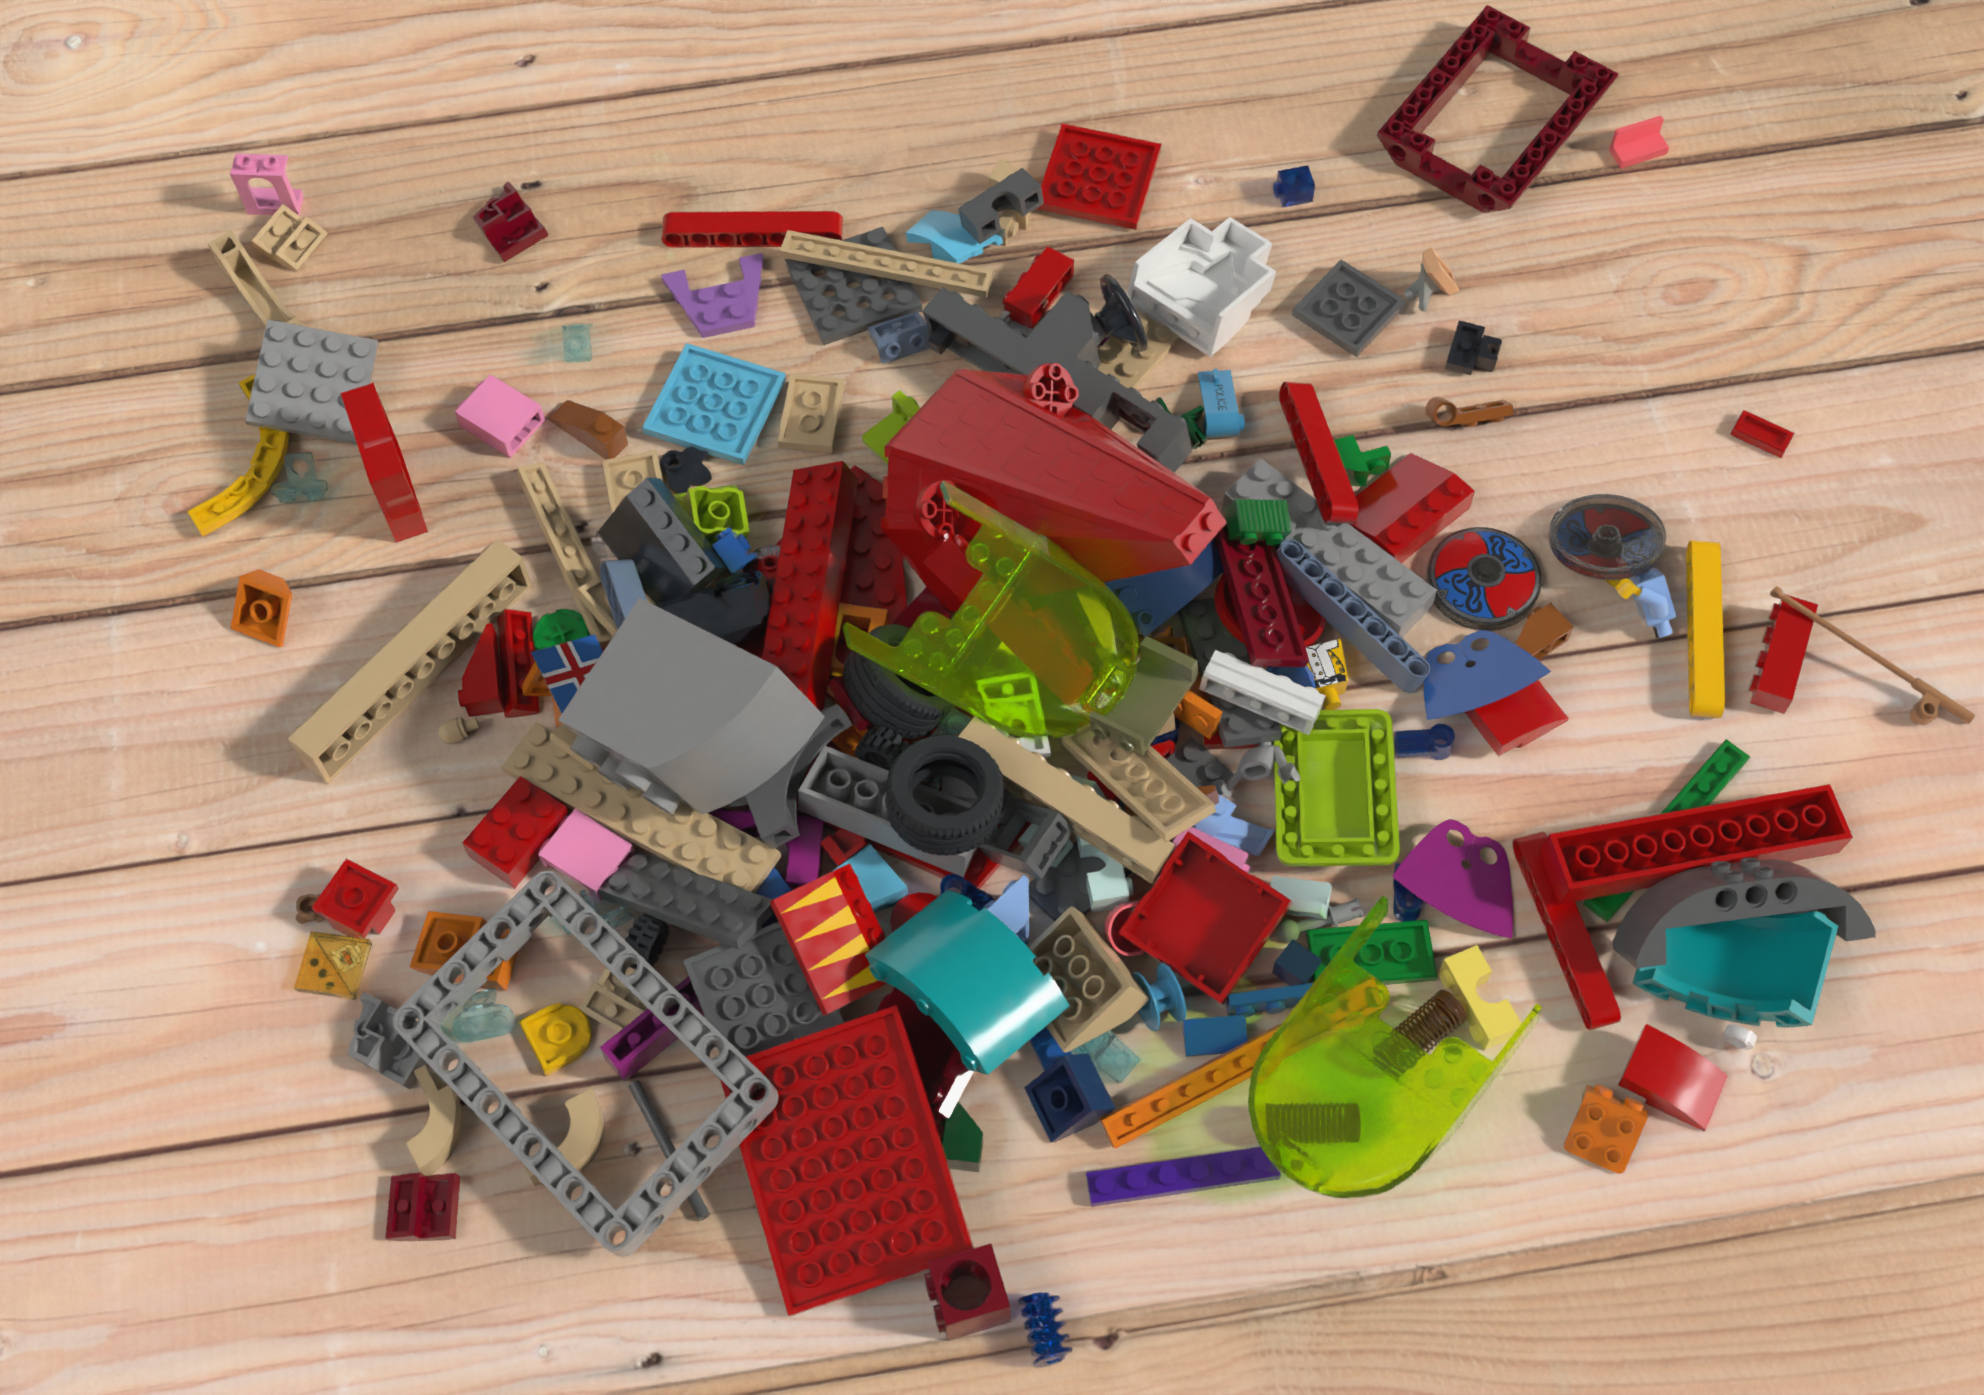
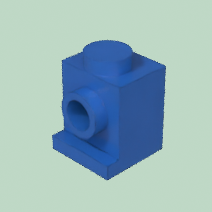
(734, 550)

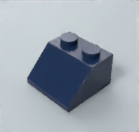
(1069, 1096)

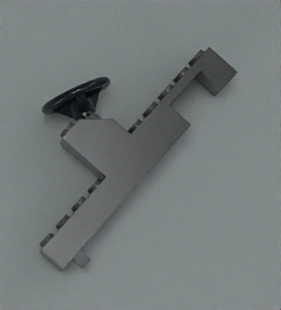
(1070, 338)

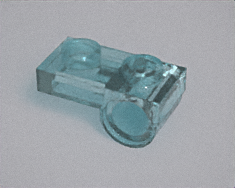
(1111, 1055)

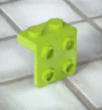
(885, 430)

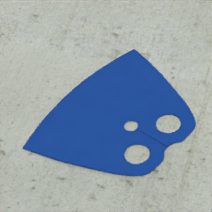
(1497, 674)

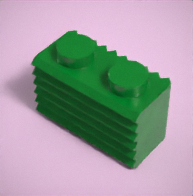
(1258, 521)

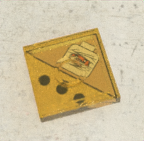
(333, 965)

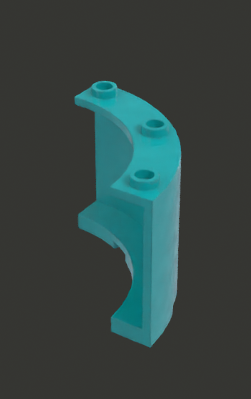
(1746, 968)
(969, 979)

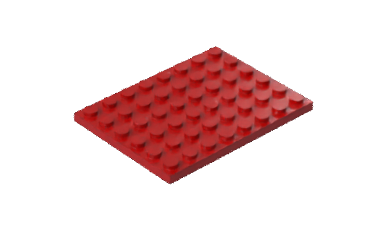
(850, 1164)

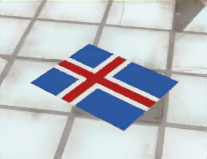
(567, 667)

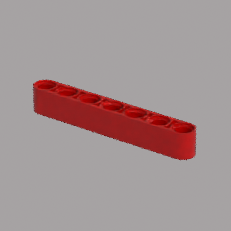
(746, 227)
(1318, 453)
(1568, 939)

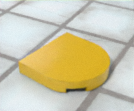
(557, 1035)

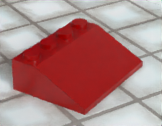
(1411, 505)

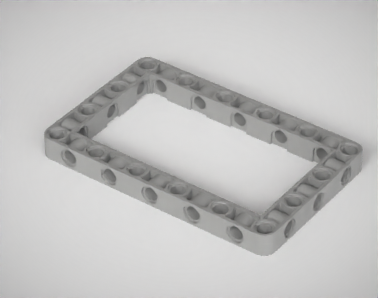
(686, 1166)

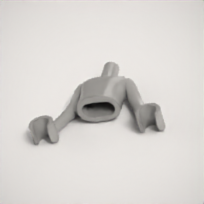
(1257, 765)

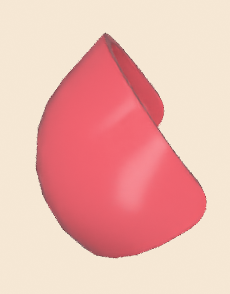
(1112, 926)

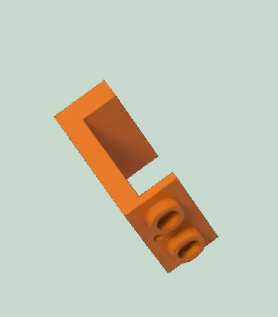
(859, 617)

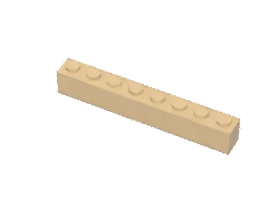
(1091, 816)

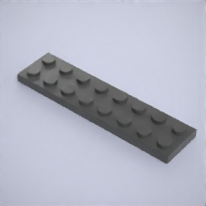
(1067, 882)

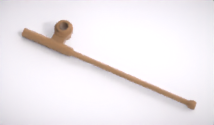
(1925, 709)

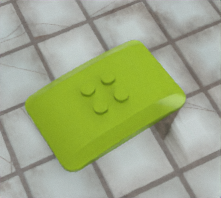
(1346, 792)

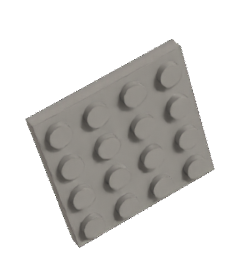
(303, 379)

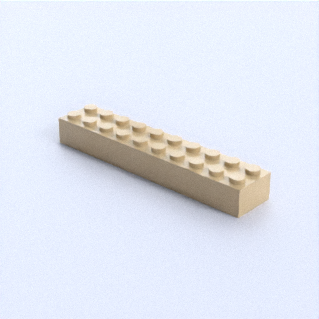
(410, 661)

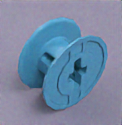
(1164, 995)

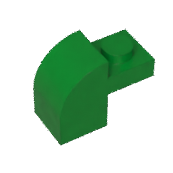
(1361, 464)

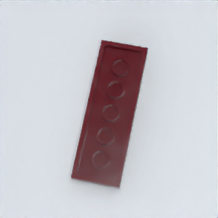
(1261, 603)

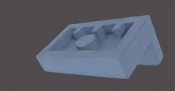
(900, 337)

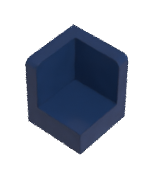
(1296, 964)

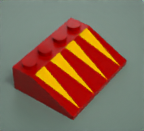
(830, 933)

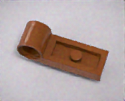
(1468, 415)

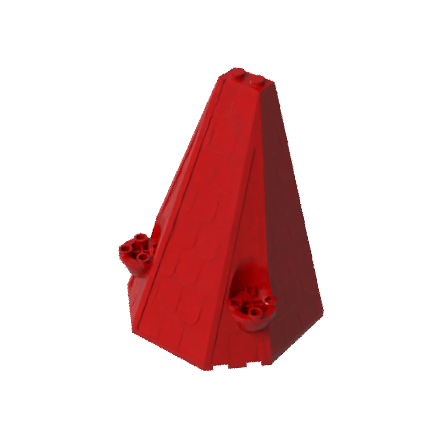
(1046, 468)

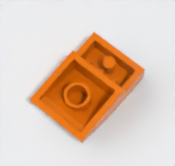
(444, 935)

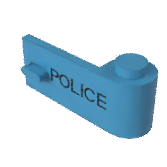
(1219, 404)

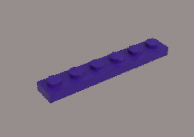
(1180, 1176)

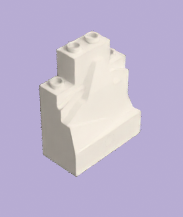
(1203, 281)

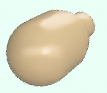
(457, 729)

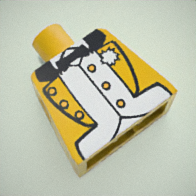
(1329, 671)

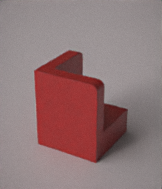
(843, 845)

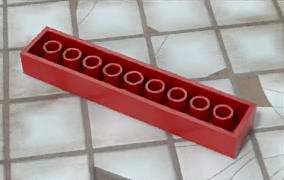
(811, 576)
(1651, 848)

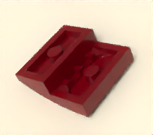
(423, 1207)

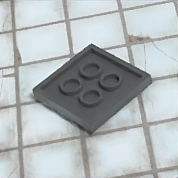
(1348, 308)

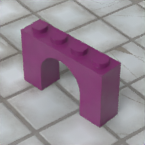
(804, 850)

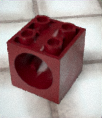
(976, 1263)

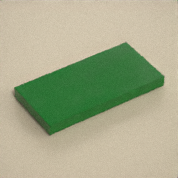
(1391, 954)

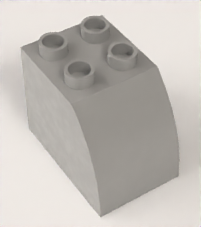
(686, 714)

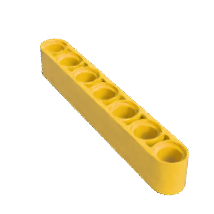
(1705, 629)

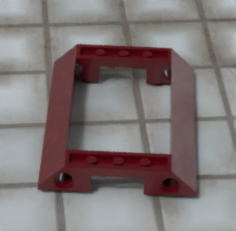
(1506, 38)

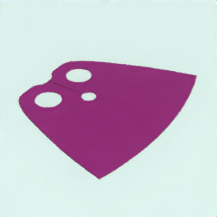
(1472, 895)

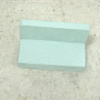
(1308, 896)

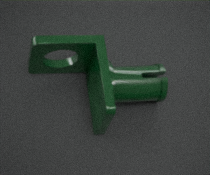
(1195, 434)

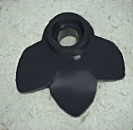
(688, 471)

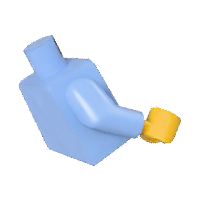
(1651, 599)

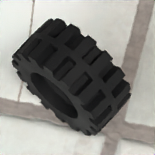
(648, 938)

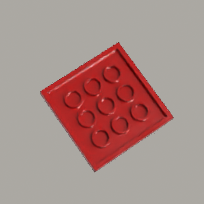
(1099, 176)

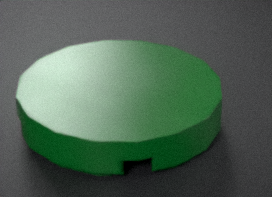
(559, 628)

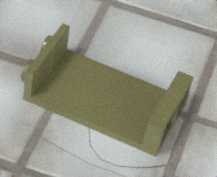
(1154, 694)

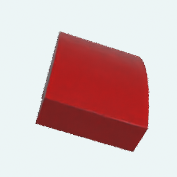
(1518, 718)
(1673, 1078)

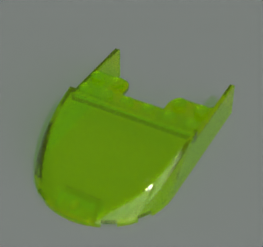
(1028, 644)
(1351, 1099)

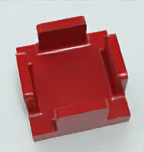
(356, 901)

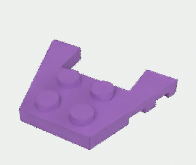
(723, 306)

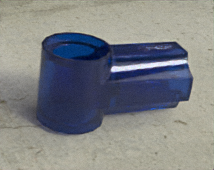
(1422, 742)

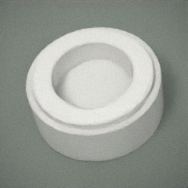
(1739, 1037)

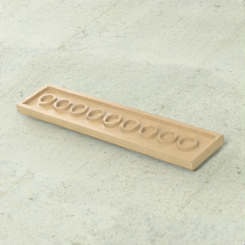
(684, 839)

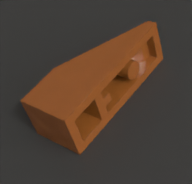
(591, 428)
(1544, 631)

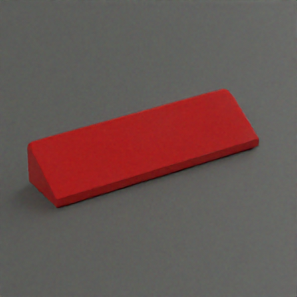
(516, 661)

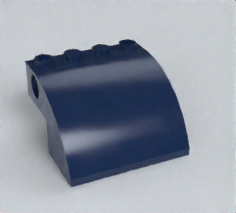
(1161, 594)

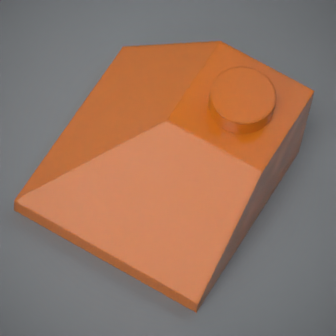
(262, 607)

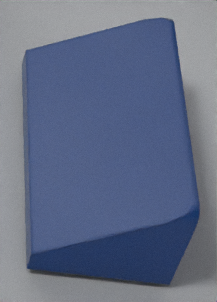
(1213, 1034)

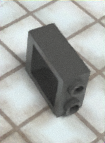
(1042, 847)

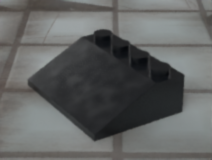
(662, 542)

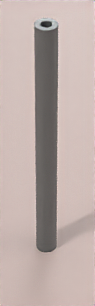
(664, 1141)

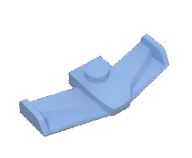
(1234, 831)

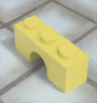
(1488, 1021)

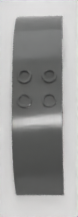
(1732, 893)

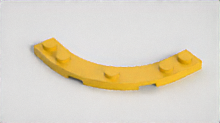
(248, 488)

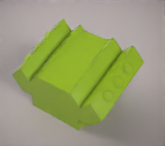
(716, 510)

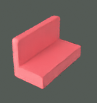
(1638, 142)

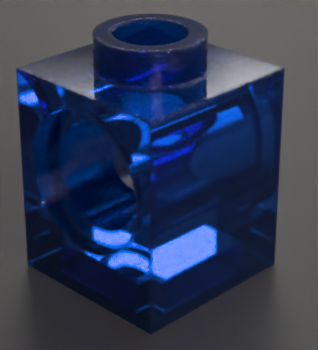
(1294, 186)

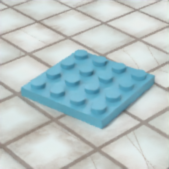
(714, 403)

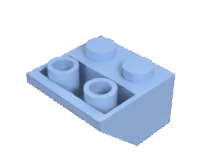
(1013, 907)

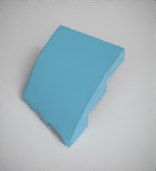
(948, 237)

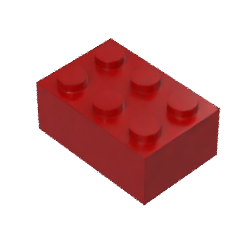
(514, 830)

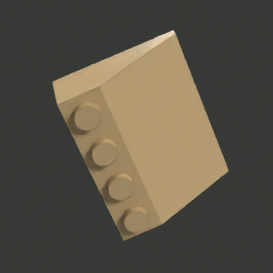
(1089, 976)

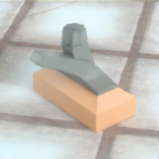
(1433, 277)

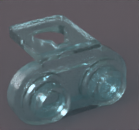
(296, 486)
(483, 1019)

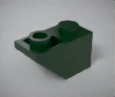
(962, 1140)

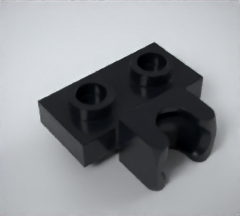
(1471, 349)

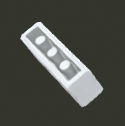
(1262, 692)

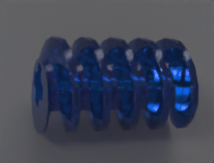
(1044, 1328)

